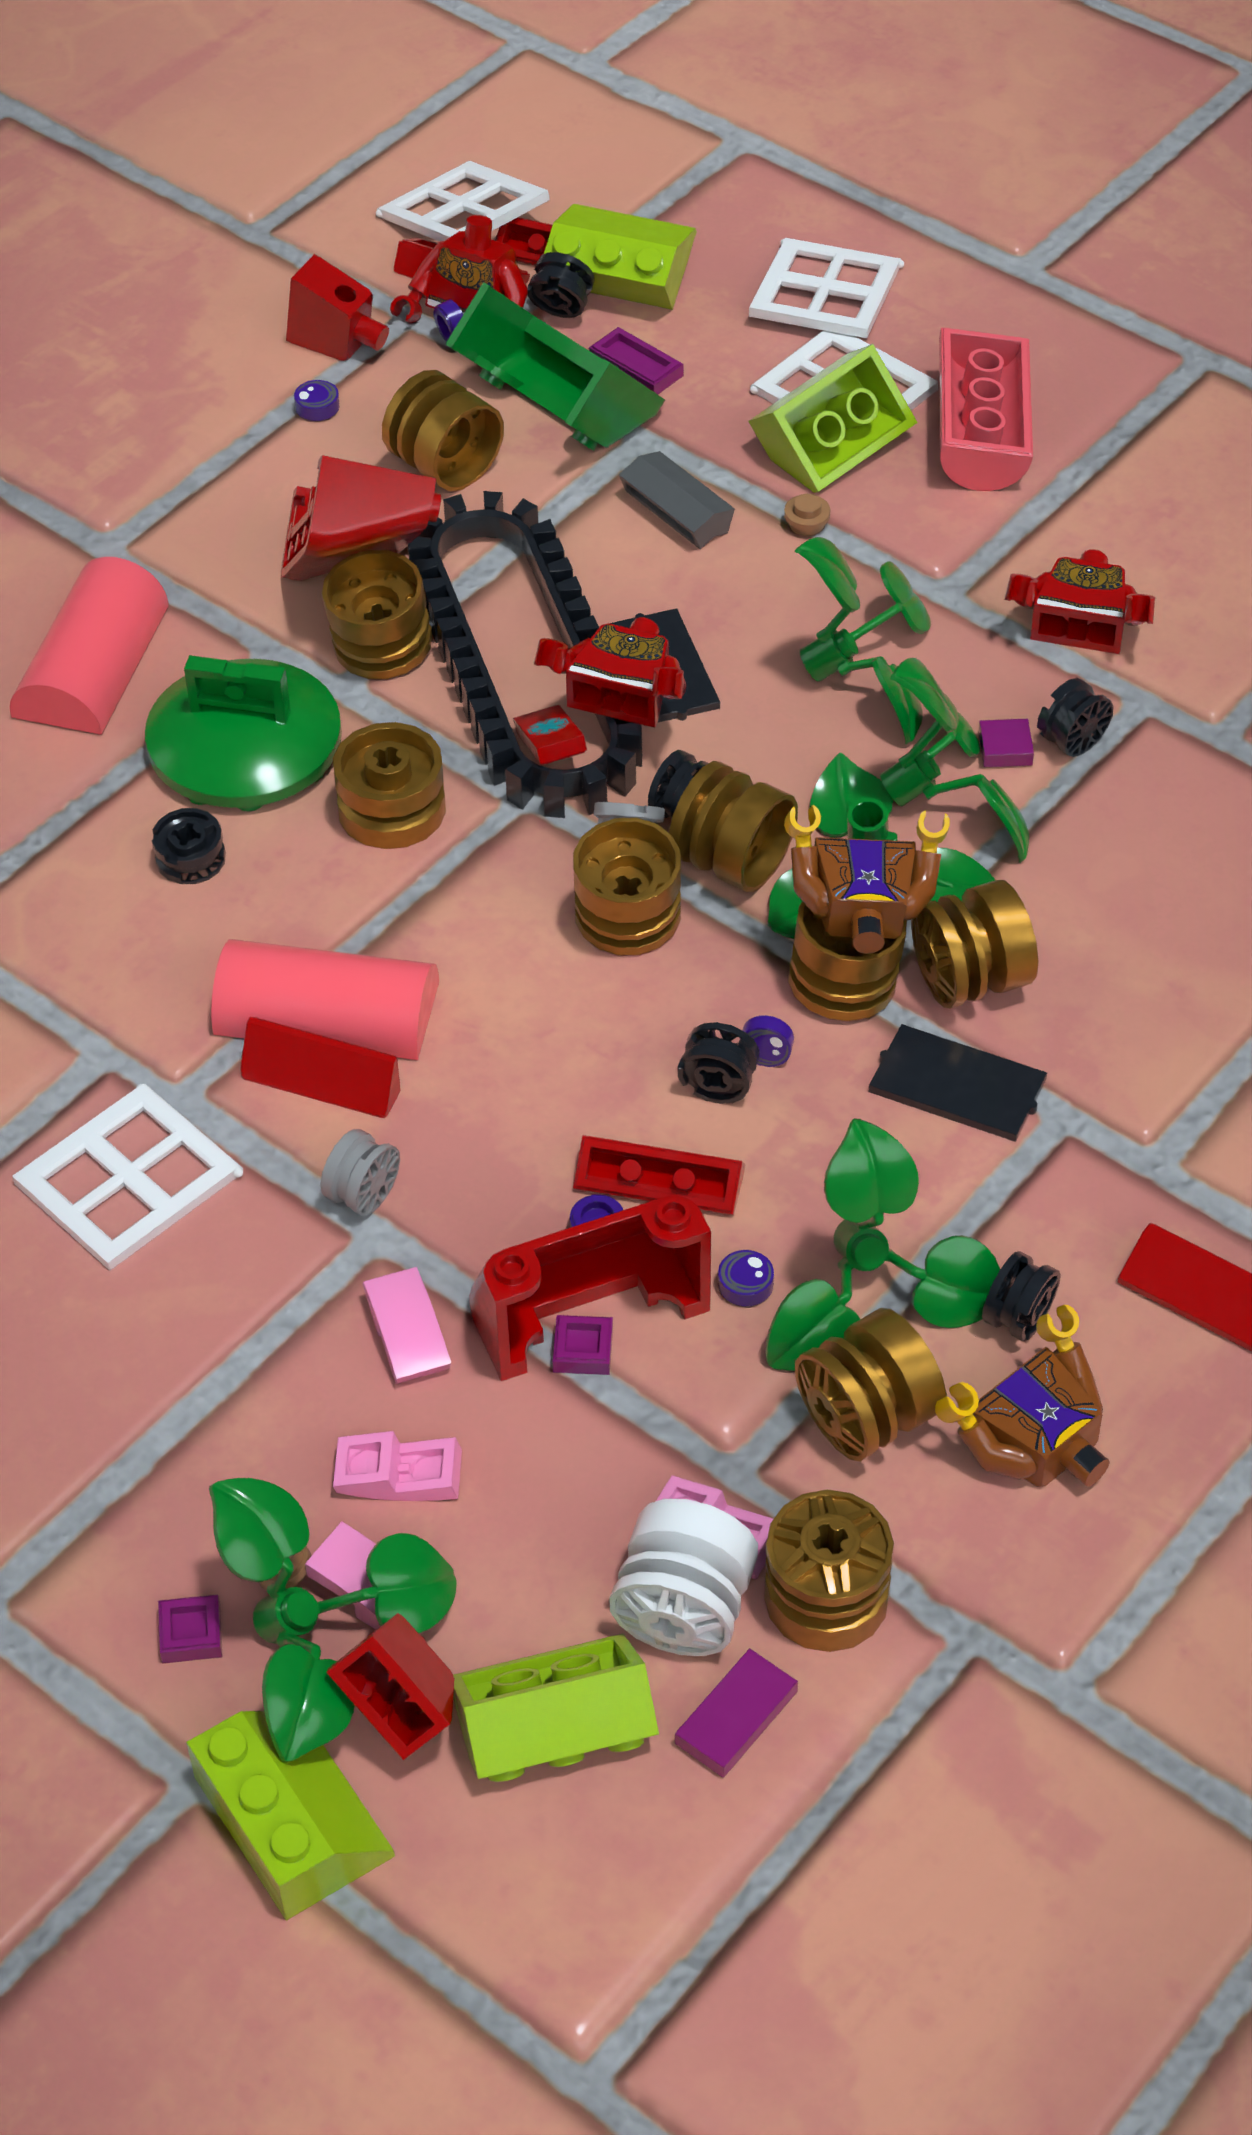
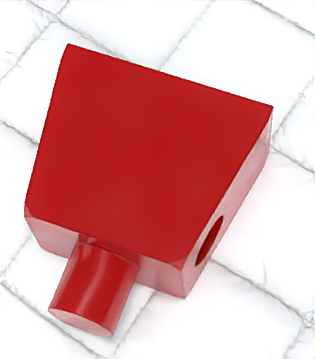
(331, 312)
(393, 1680)

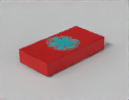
(550, 734)

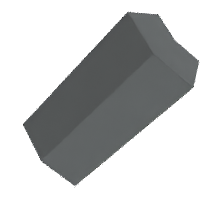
(677, 498)

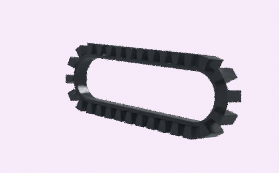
(469, 671)

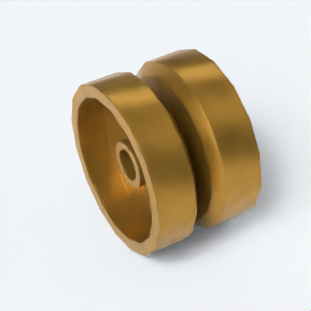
(389, 785)

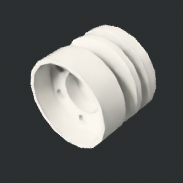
(684, 1577)

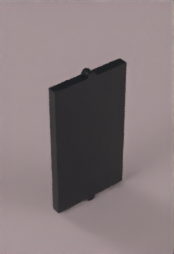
(699, 693)
(958, 1082)

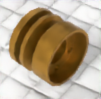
(442, 430)
(377, 614)
(732, 826)
(627, 886)
(975, 944)
(836, 977)
(870, 1383)
(828, 1570)

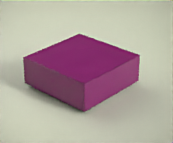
(1006, 743)
(583, 1345)
(190, 1629)

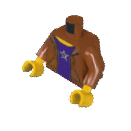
(864, 884)
(1038, 1416)

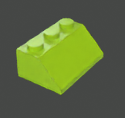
(627, 253)
(834, 419)
(554, 1707)
(289, 1818)

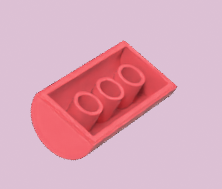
(984, 408)
(92, 647)
(326, 993)

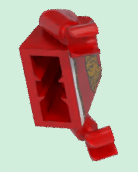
(460, 267)
(1081, 603)
(617, 671)

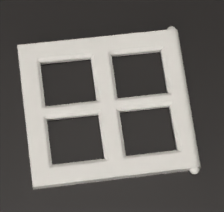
(492, 183)
(779, 275)
(767, 387)
(165, 1209)

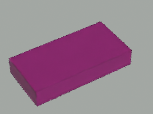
(639, 360)
(736, 1712)

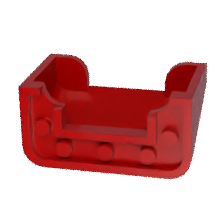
(353, 512)
(649, 1246)

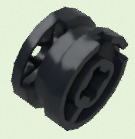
(560, 287)
(1075, 717)
(674, 777)
(188, 843)
(717, 1066)
(1021, 1295)

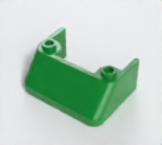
(552, 370)

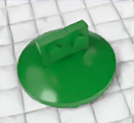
(242, 732)

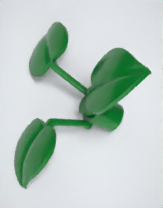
(835, 649)
(917, 769)
(859, 807)
(862, 1182)
(255, 1535)

